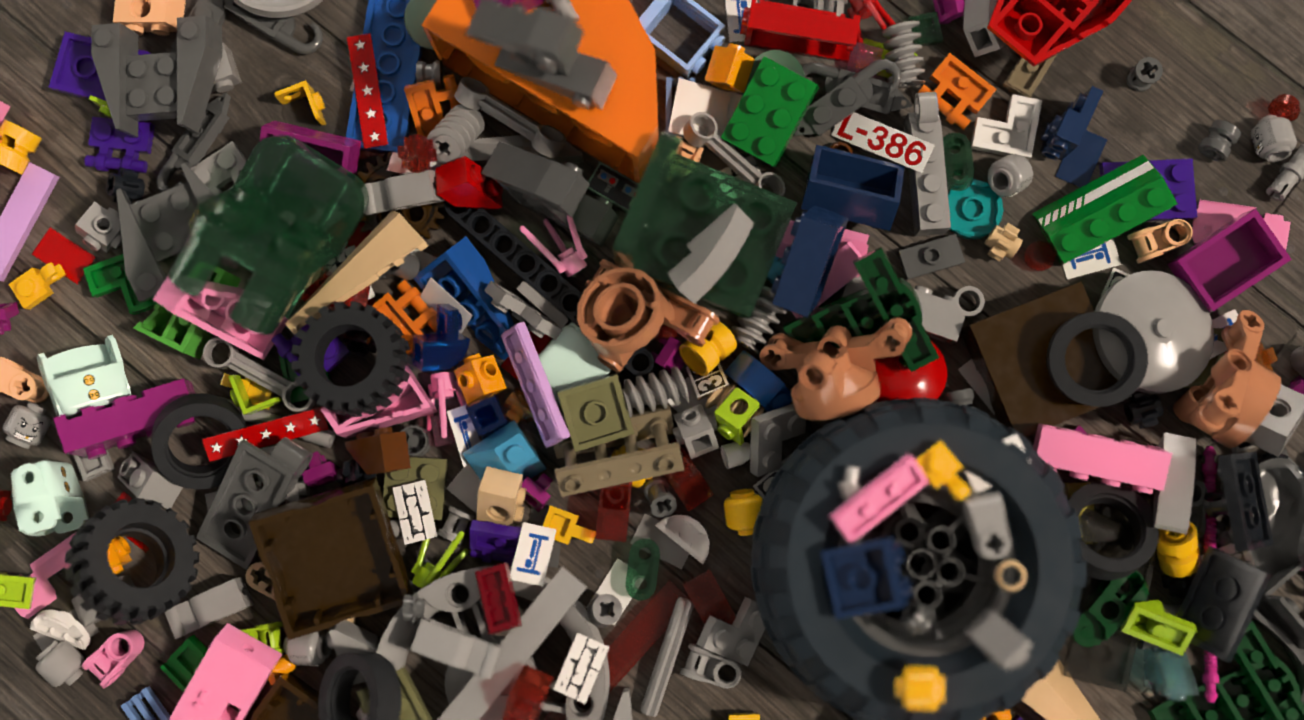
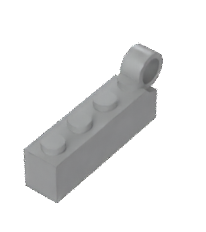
(928, 188)
(940, 316)

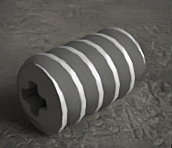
(902, 52)
(456, 133)
(753, 328)
(654, 390)

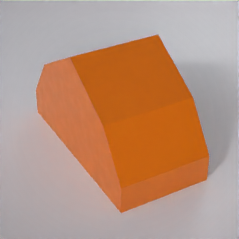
(617, 135)

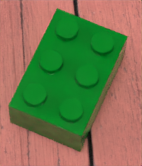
(770, 111)

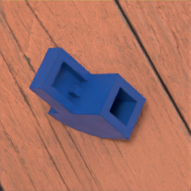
(758, 382)

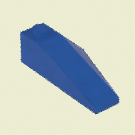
(465, 277)

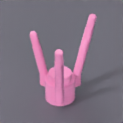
(570, 260)
(442, 388)

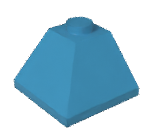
(507, 451)

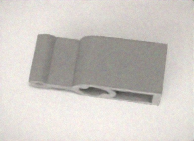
(402, 192)
(209, 607)
(456, 648)

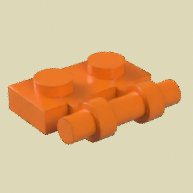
(961, 84)
(426, 100)
(395, 312)

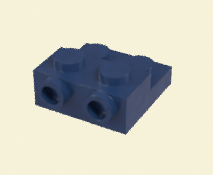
(1068, 129)
(866, 577)

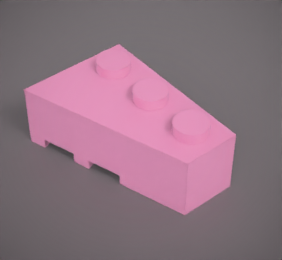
(408, 406)

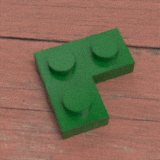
(109, 277)

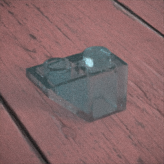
(1169, 674)

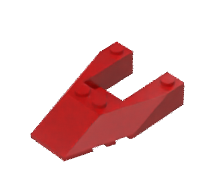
(1049, 26)

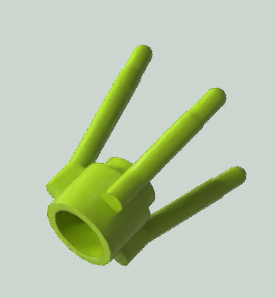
(429, 573)

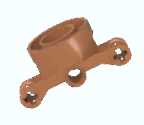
(613, 299)
(832, 378)
(1238, 389)

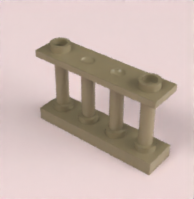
(622, 468)

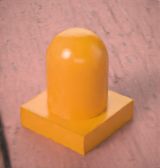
(282, 667)

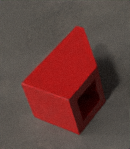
(465, 186)

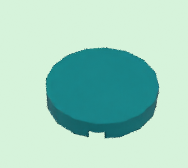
(974, 210)

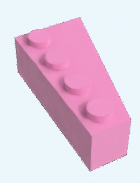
(213, 311)
(1103, 458)

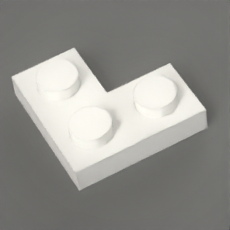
(1013, 135)

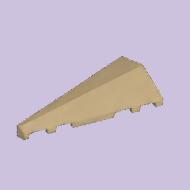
(373, 257)
(1059, 698)

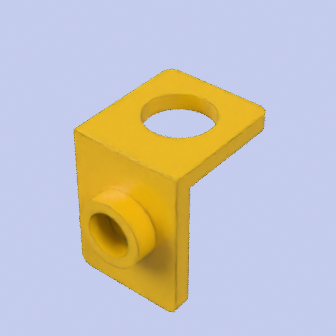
(303, 89)

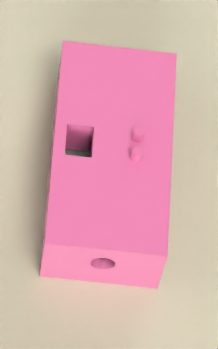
(227, 678)

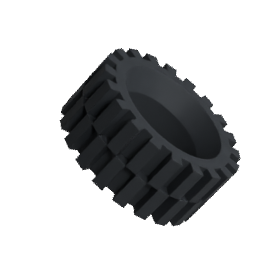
(382, 380)

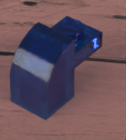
(445, 347)
(487, 415)

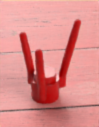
(869, 8)

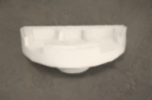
(687, 534)
(62, 627)

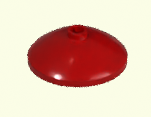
(900, 383)

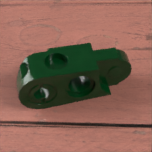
(1095, 628)

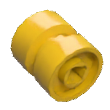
(24, 142)
(718, 346)
(1179, 552)

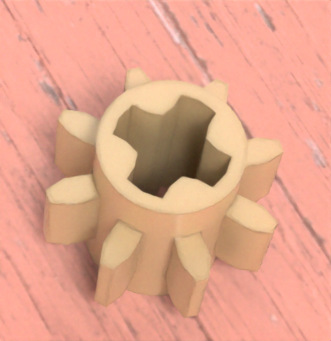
(1003, 242)

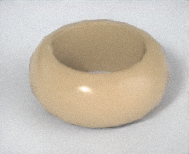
(1022, 575)

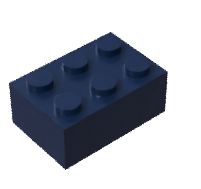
(854, 187)
(808, 260)

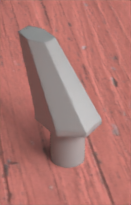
(849, 486)

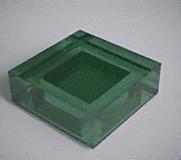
(928, 27)

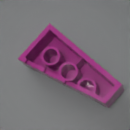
(122, 423)

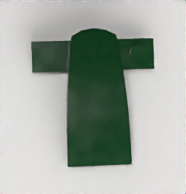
(871, 309)
(1253, 691)

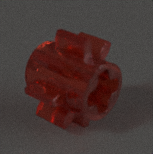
(417, 153)

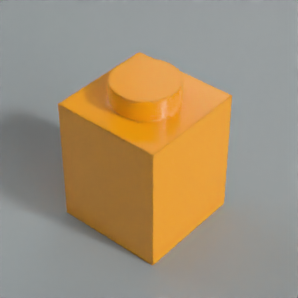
(729, 68)

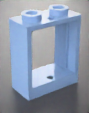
(656, 13)

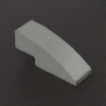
(711, 253)
(1174, 504)

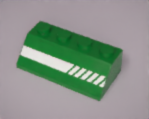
(1104, 209)

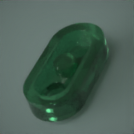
(958, 163)
(642, 568)

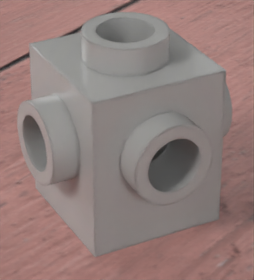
(93, 221)
(695, 425)

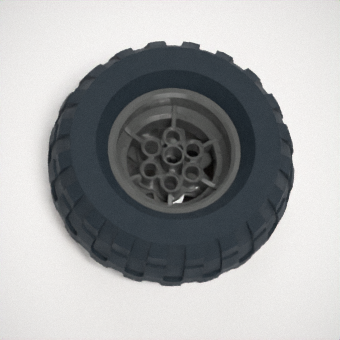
(858, 657)

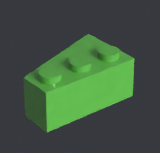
(177, 331)

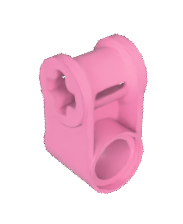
(111, 659)

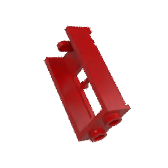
(800, 30)

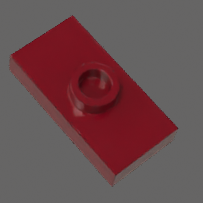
(498, 598)

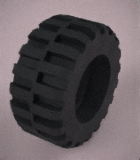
(103, 589)

